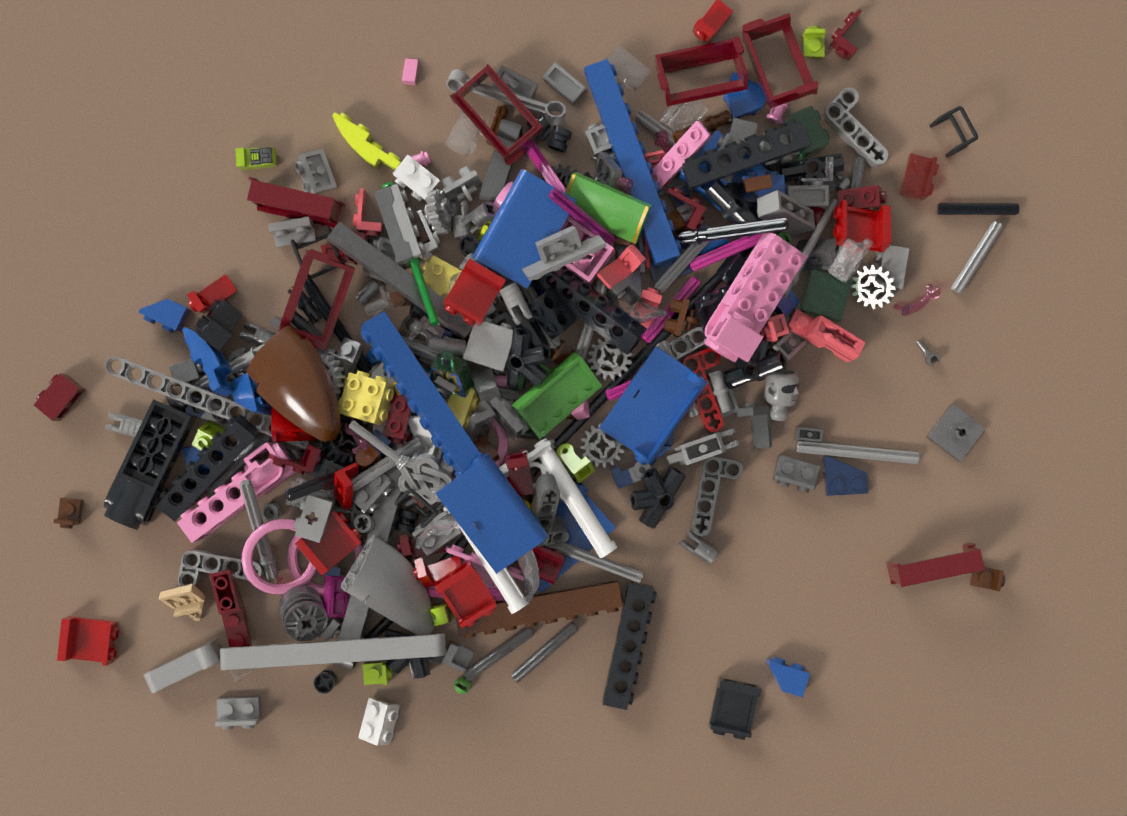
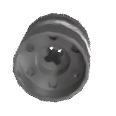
(303, 613)

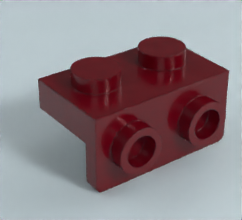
(549, 563)

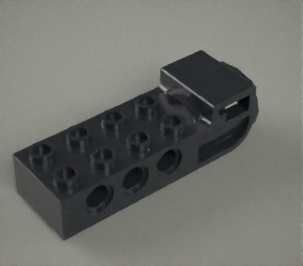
(147, 465)

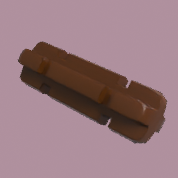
(501, 113)

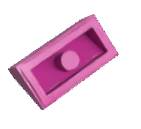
(335, 598)

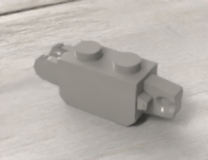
(702, 448)

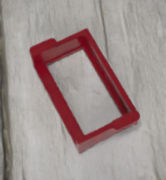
(758, 29)
(701, 56)
(515, 151)
(294, 203)
(318, 342)
(937, 568)

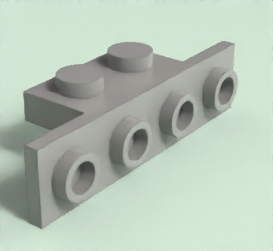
(561, 250)

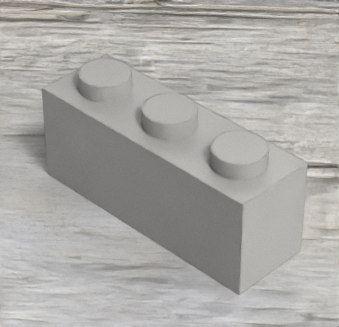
(779, 205)

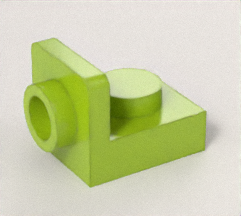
(813, 43)
(205, 434)
(376, 673)

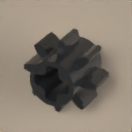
(545, 125)

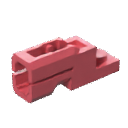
(826, 333)

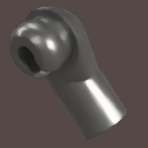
(175, 403)

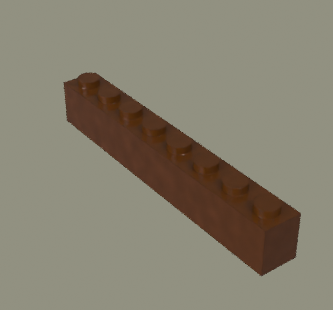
(549, 607)

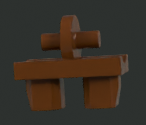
(680, 307)

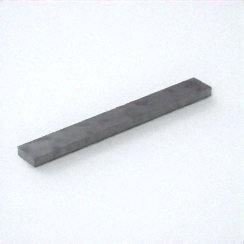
(393, 275)

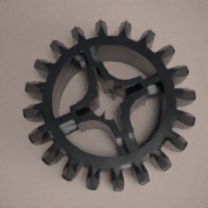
(331, 447)

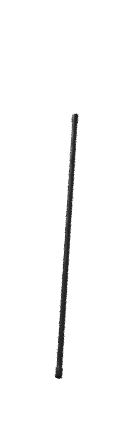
(601, 398)

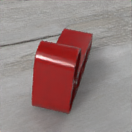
(702, 365)

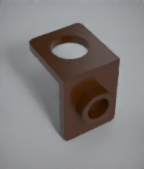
(560, 353)

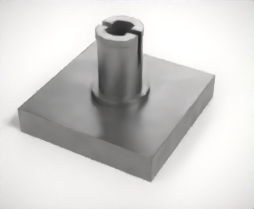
(955, 432)

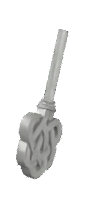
(423, 468)

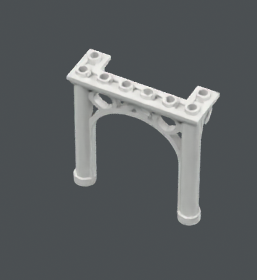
(576, 503)

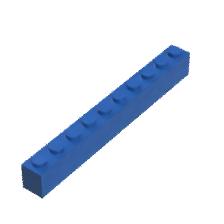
(630, 158)
(420, 392)

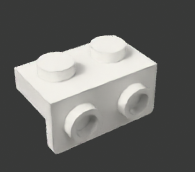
(416, 177)
(379, 722)

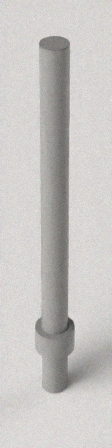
(814, 238)

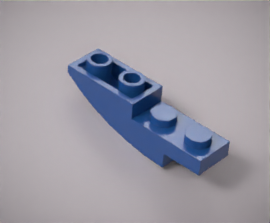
(211, 359)

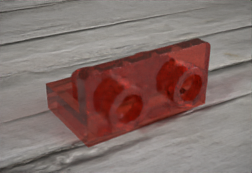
(919, 176)

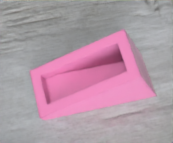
(410, 72)
(582, 411)

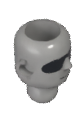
(781, 392)

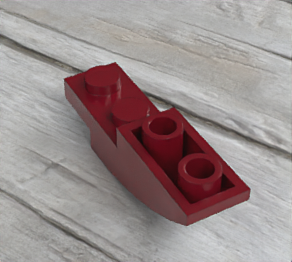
(231, 608)

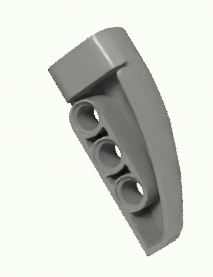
(388, 585)

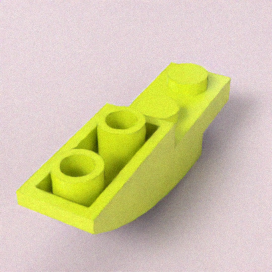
(359, 140)

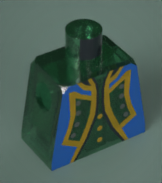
(453, 370)

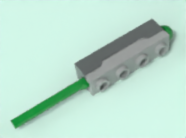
(404, 238)

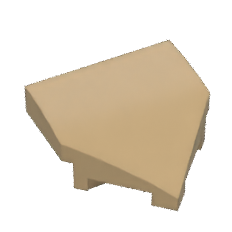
(185, 601)

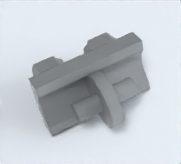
(462, 187)

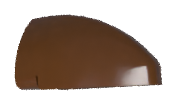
(297, 384)

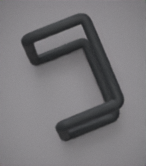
(948, 115)
(295, 247)
(428, 518)

